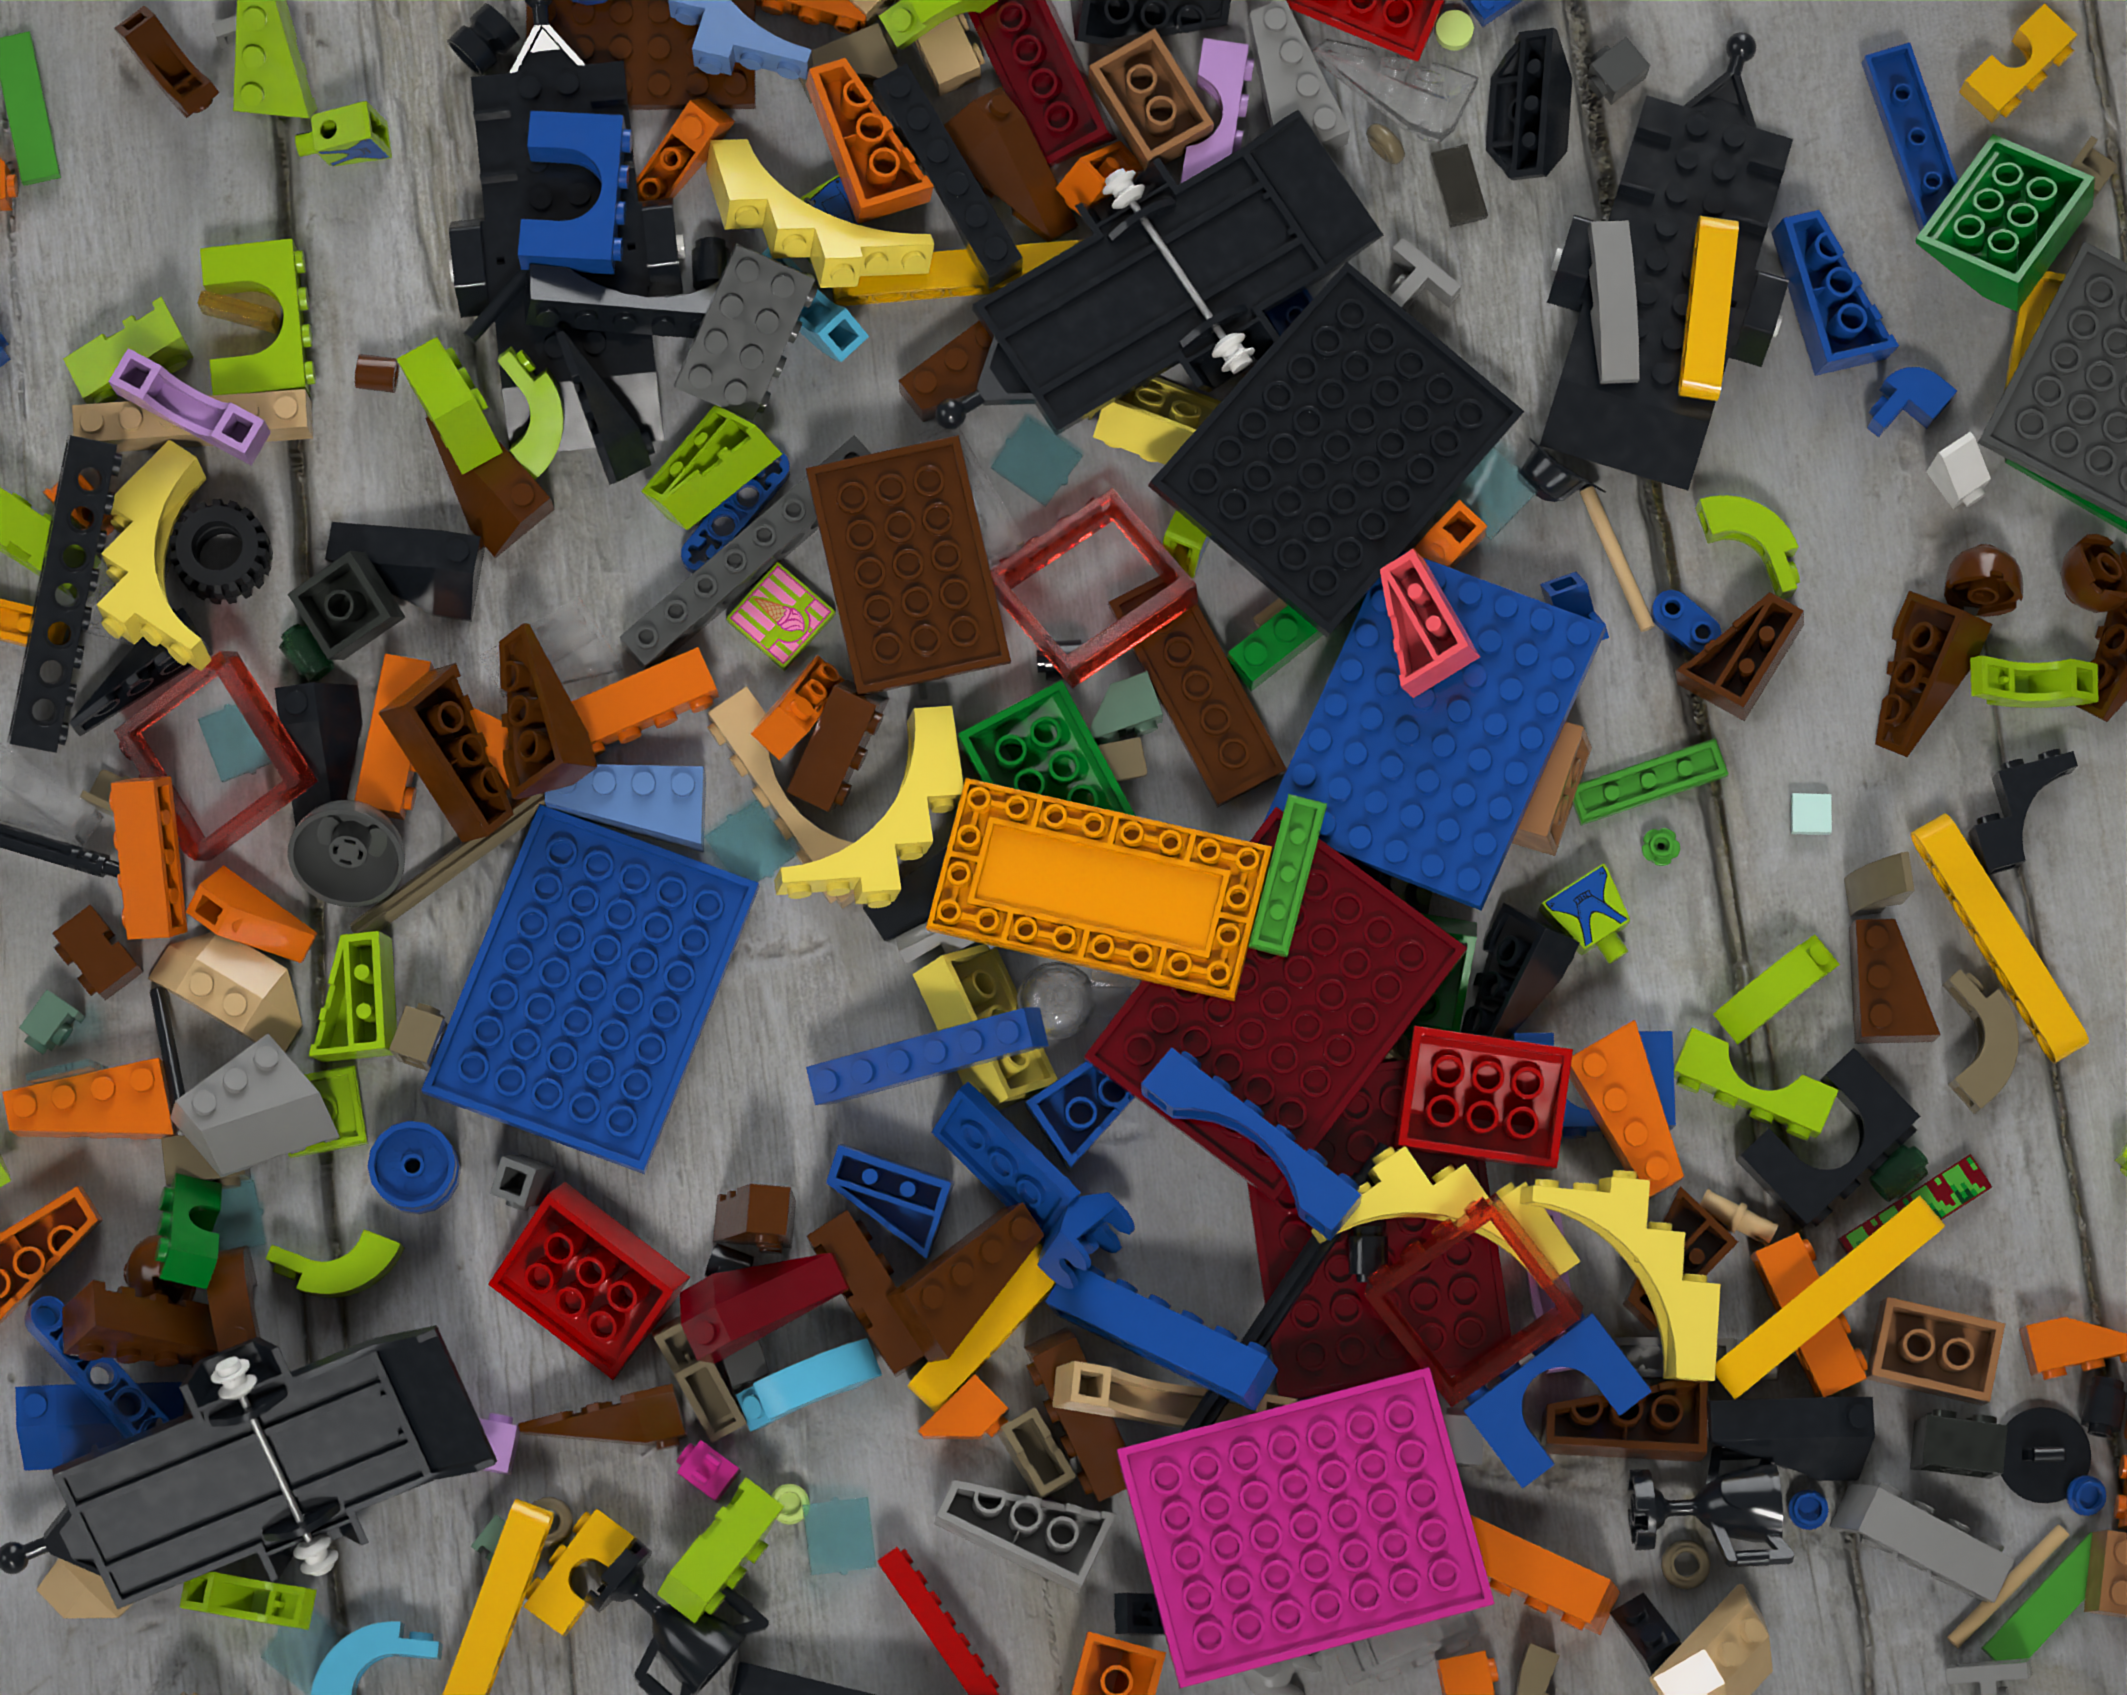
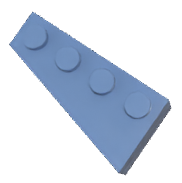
(640, 800)

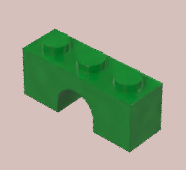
(187, 1242)

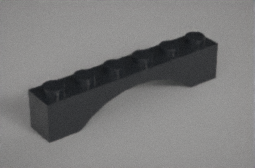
(952, 179)
(567, 300)

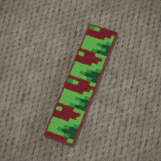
(1942, 1193)

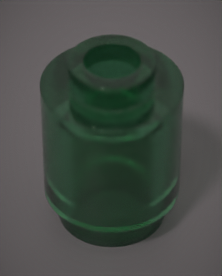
(305, 653)
(1899, 1172)

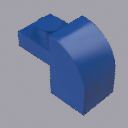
(1914, 391)
(1571, 594)

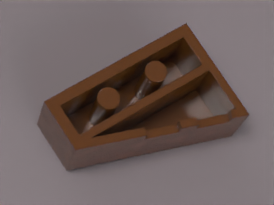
(1745, 657)
(1886, 988)

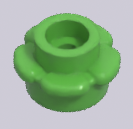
(1651, 851)

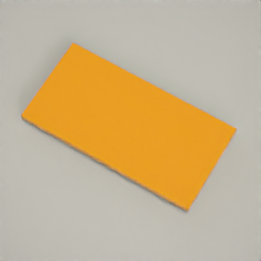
(1099, 889)

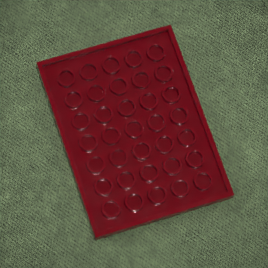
(1300, 1025)
(1333, 1331)

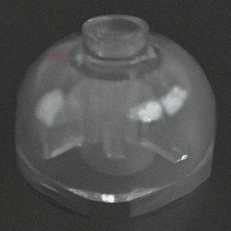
(1061, 994)

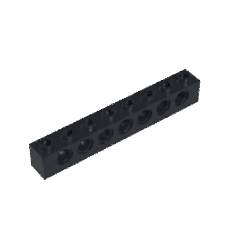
(78, 455)

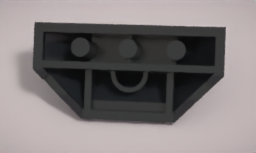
(1530, 106)

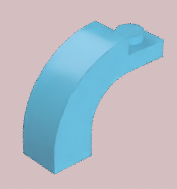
(828, 324)
(808, 1382)
(364, 1647)

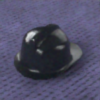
(1551, 478)

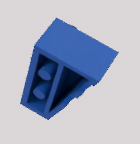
(893, 1194)

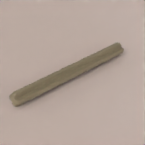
(445, 869)

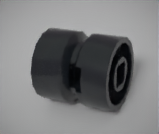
(483, 39)

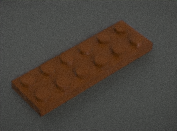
(1204, 700)

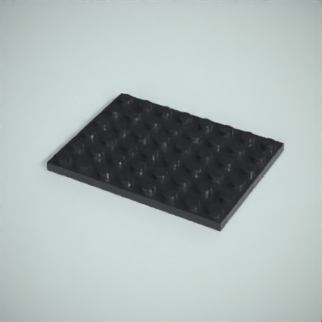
(1336, 449)

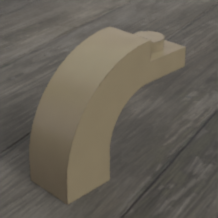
(1996, 1041)

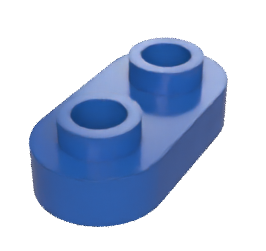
(1683, 624)

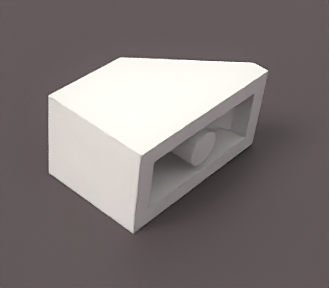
(1960, 472)

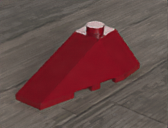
(751, 1302)

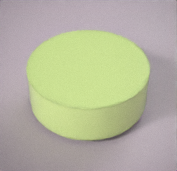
(1454, 30)
(792, 1499)

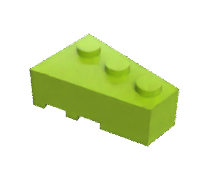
(268, 62)
(151, 336)
(451, 403)
(709, 467)
(25, 537)
(360, 1001)
(721, 1552)

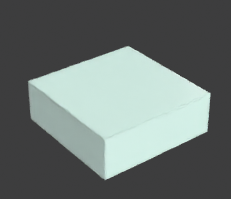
(1811, 814)

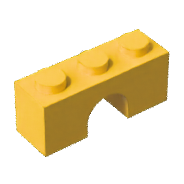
(1997, 88)
(554, 1597)

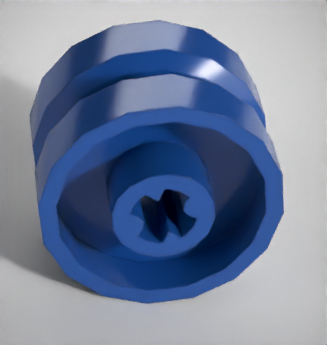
(391, 1161)

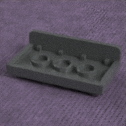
(746, 332)

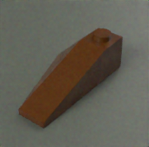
(1010, 163)
(544, 730)
(639, 1419)

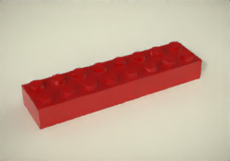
(936, 1624)

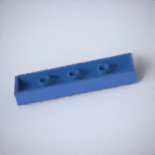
(1911, 128)

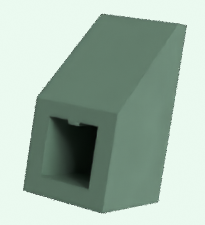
(1126, 709)

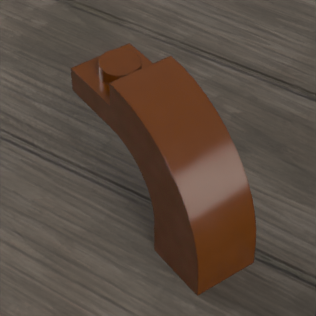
(166, 62)

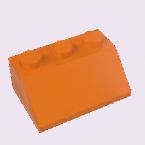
(1116, 1668)

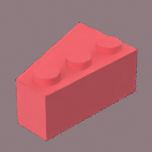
(1424, 625)

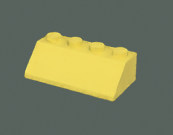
(1154, 419)
(974, 987)

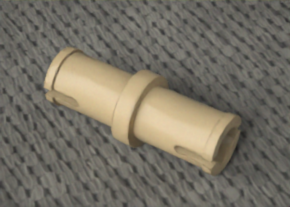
(1739, 1217)

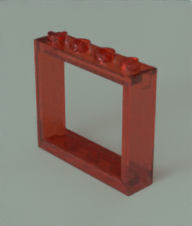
(1125, 632)
(265, 725)
(1445, 1236)

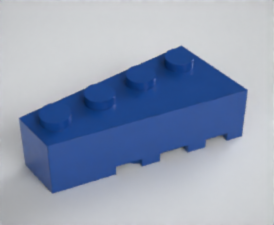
(1828, 297)
(1077, 1111)

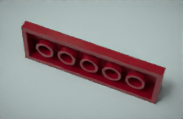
(1043, 77)

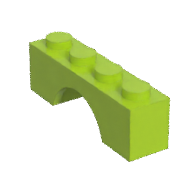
(1707, 1066)

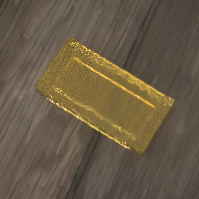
(238, 311)

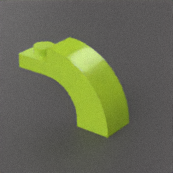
(914, 18)
(547, 413)
(1759, 528)
(2034, 684)
(1775, 988)
(350, 1274)
(249, 1600)

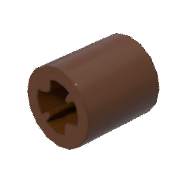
(377, 373)

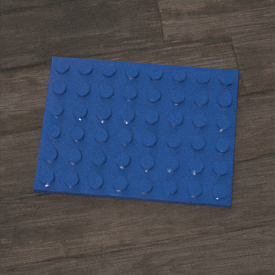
(1444, 776)
(591, 989)

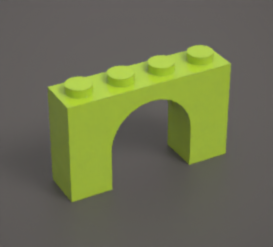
(274, 271)

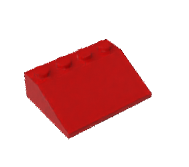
(1391, 24)
(1484, 1098)
(588, 1280)

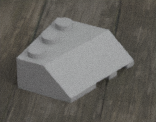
(253, 1111)

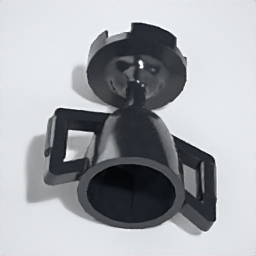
(1734, 1506)
(689, 1649)

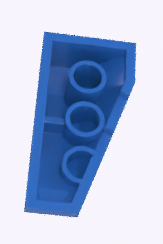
(63, 1423)

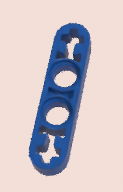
(739, 514)

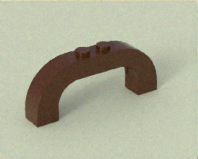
(232, 1298)

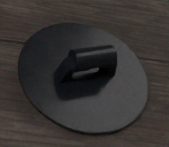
(2044, 1454)

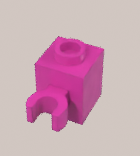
(707, 1470)

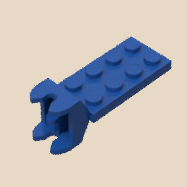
(1021, 1173)

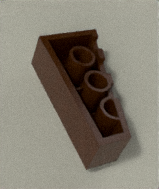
(448, 753)
(869, 1285)
(959, 1285)
(1087, 1435)

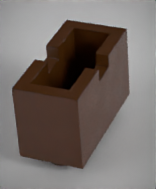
(87, 944)

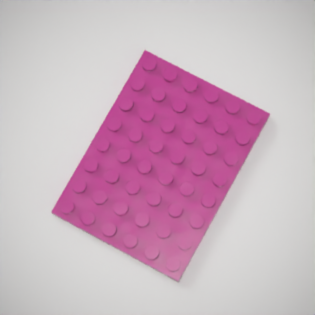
(1304, 1527)

